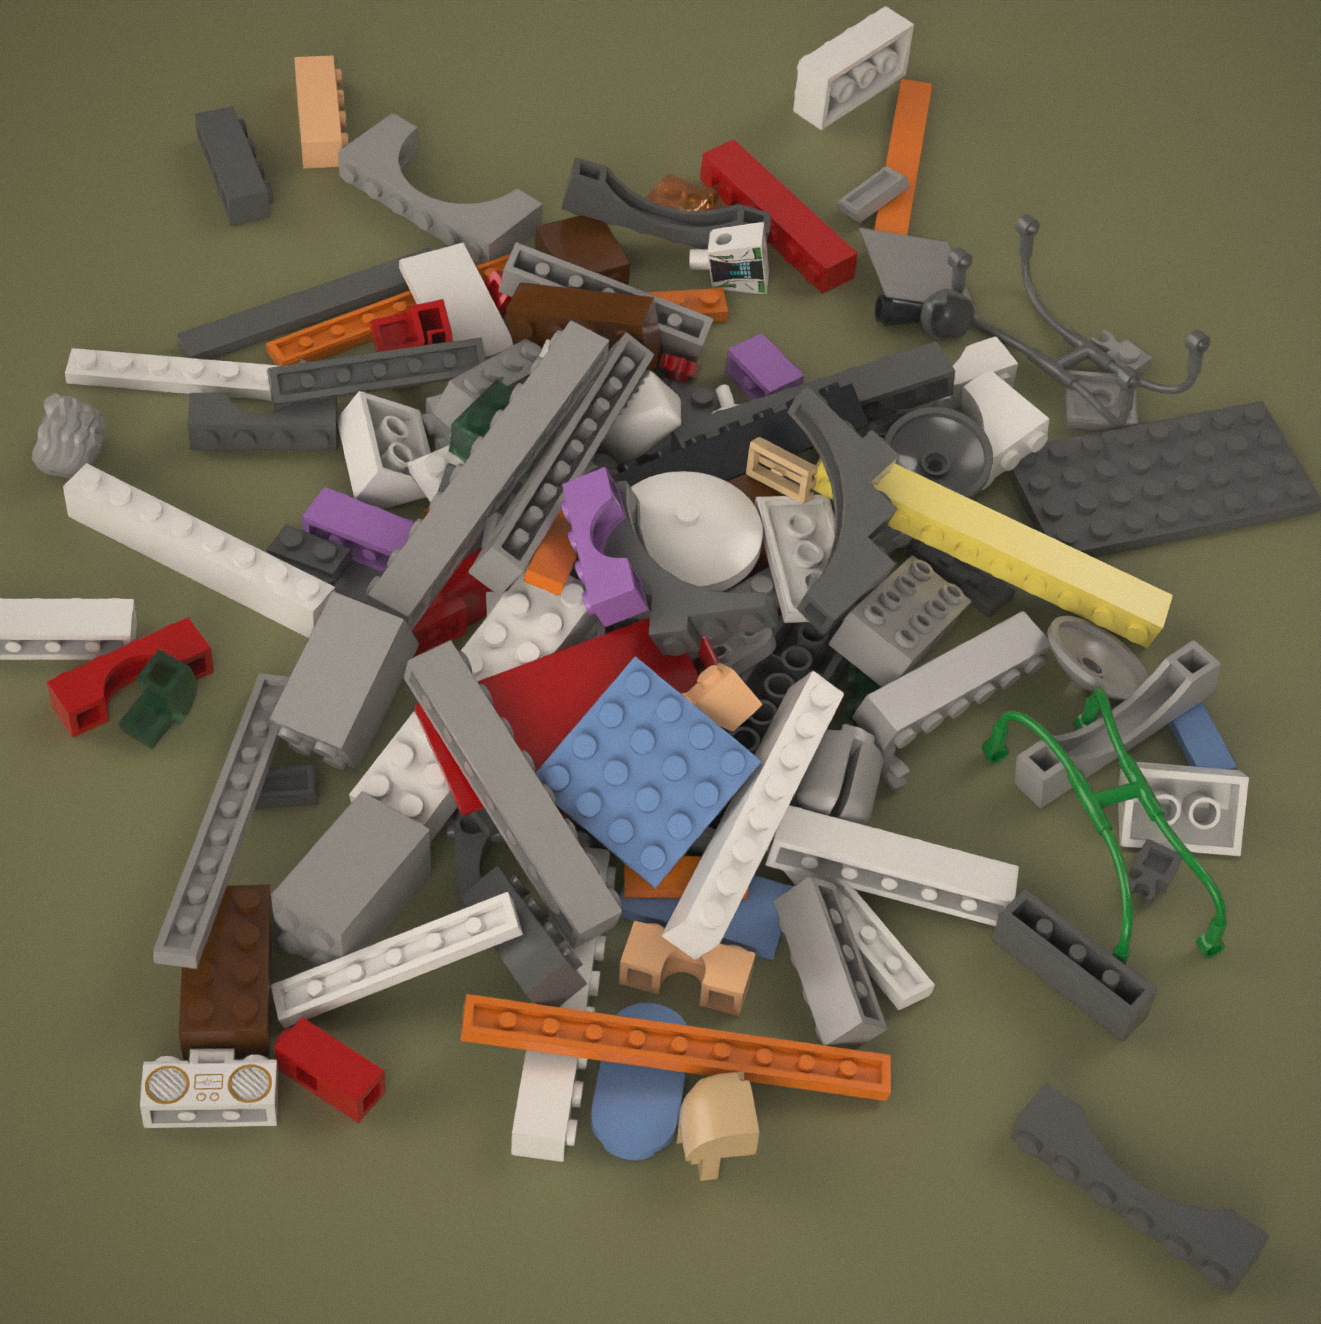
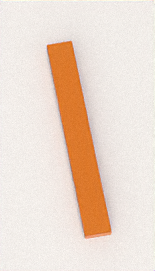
(905, 152)
(351, 328)

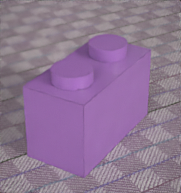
(761, 368)

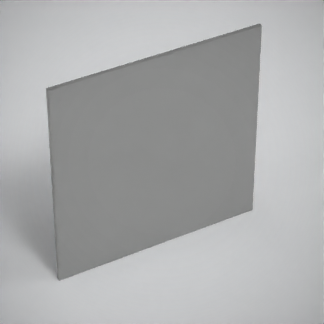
(909, 265)

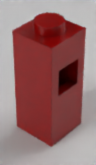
(329, 1069)

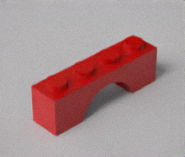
(85, 692)

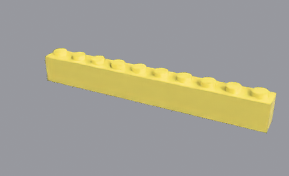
(1020, 555)

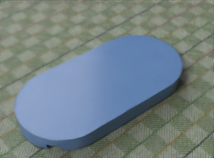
(637, 1105)

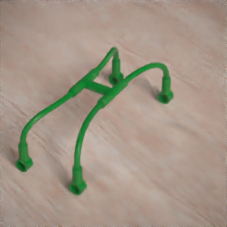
(995, 750)

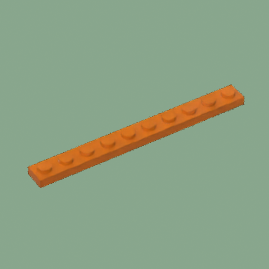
(675, 1047)

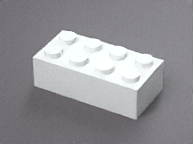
(852, 67)

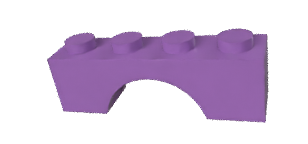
(611, 584)

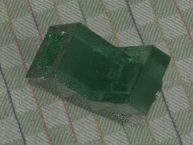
(166, 698)

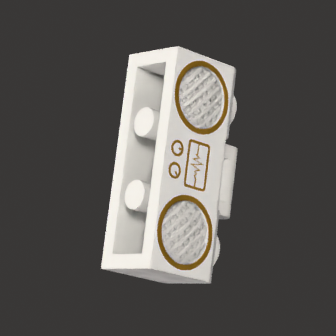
(209, 1090)

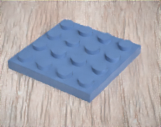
(646, 772)

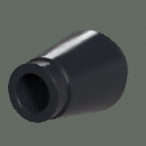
(897, 311)

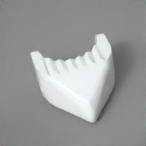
(643, 421)

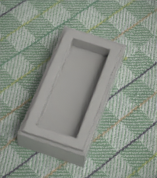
(873, 194)

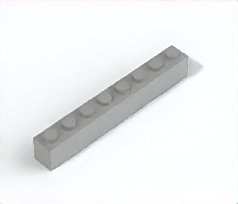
(513, 794)

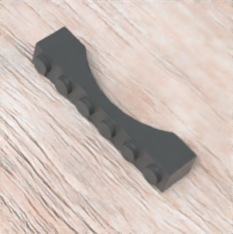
(599, 194)
(1209, 1239)

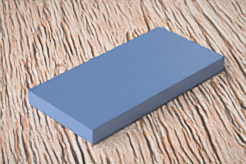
(752, 926)

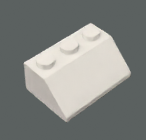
(378, 445)
(1198, 803)

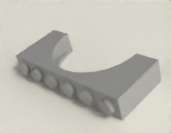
(486, 228)

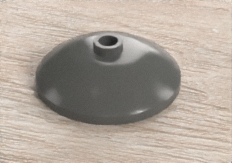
(944, 441)

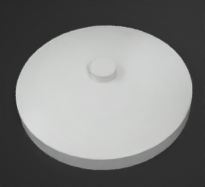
(699, 528)

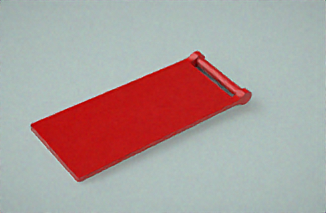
(556, 691)

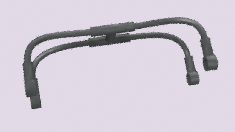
(1126, 377)

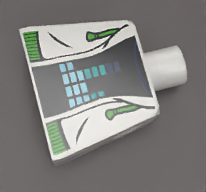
(735, 258)

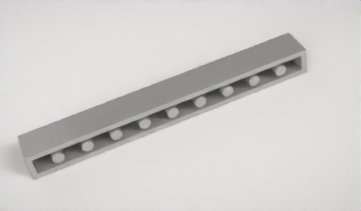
(563, 460)
(489, 475)

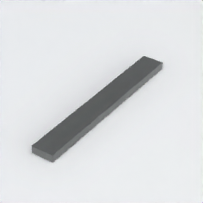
(295, 311)

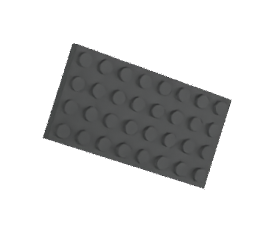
(1164, 481)

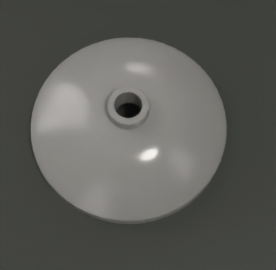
(1095, 658)

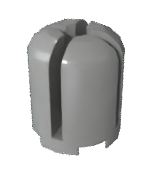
(842, 783)

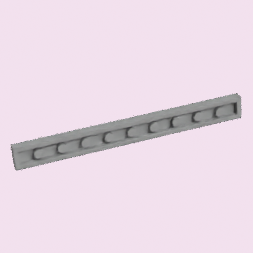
(222, 830)

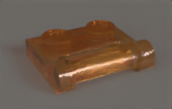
(678, 193)

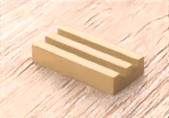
(781, 464)

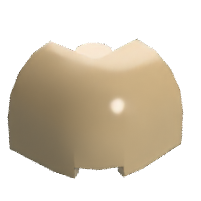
(718, 1122)

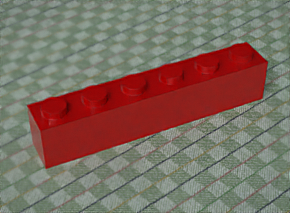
(794, 228)

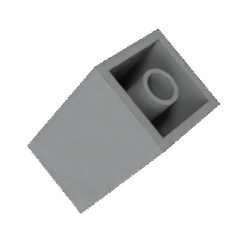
(344, 682)
(352, 882)

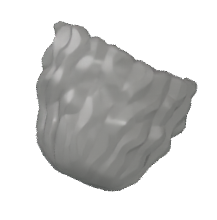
(68, 436)

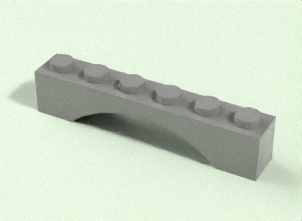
(1168, 693)

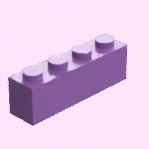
(357, 525)

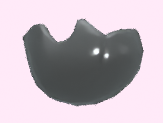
(947, 314)

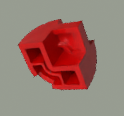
(418, 326)

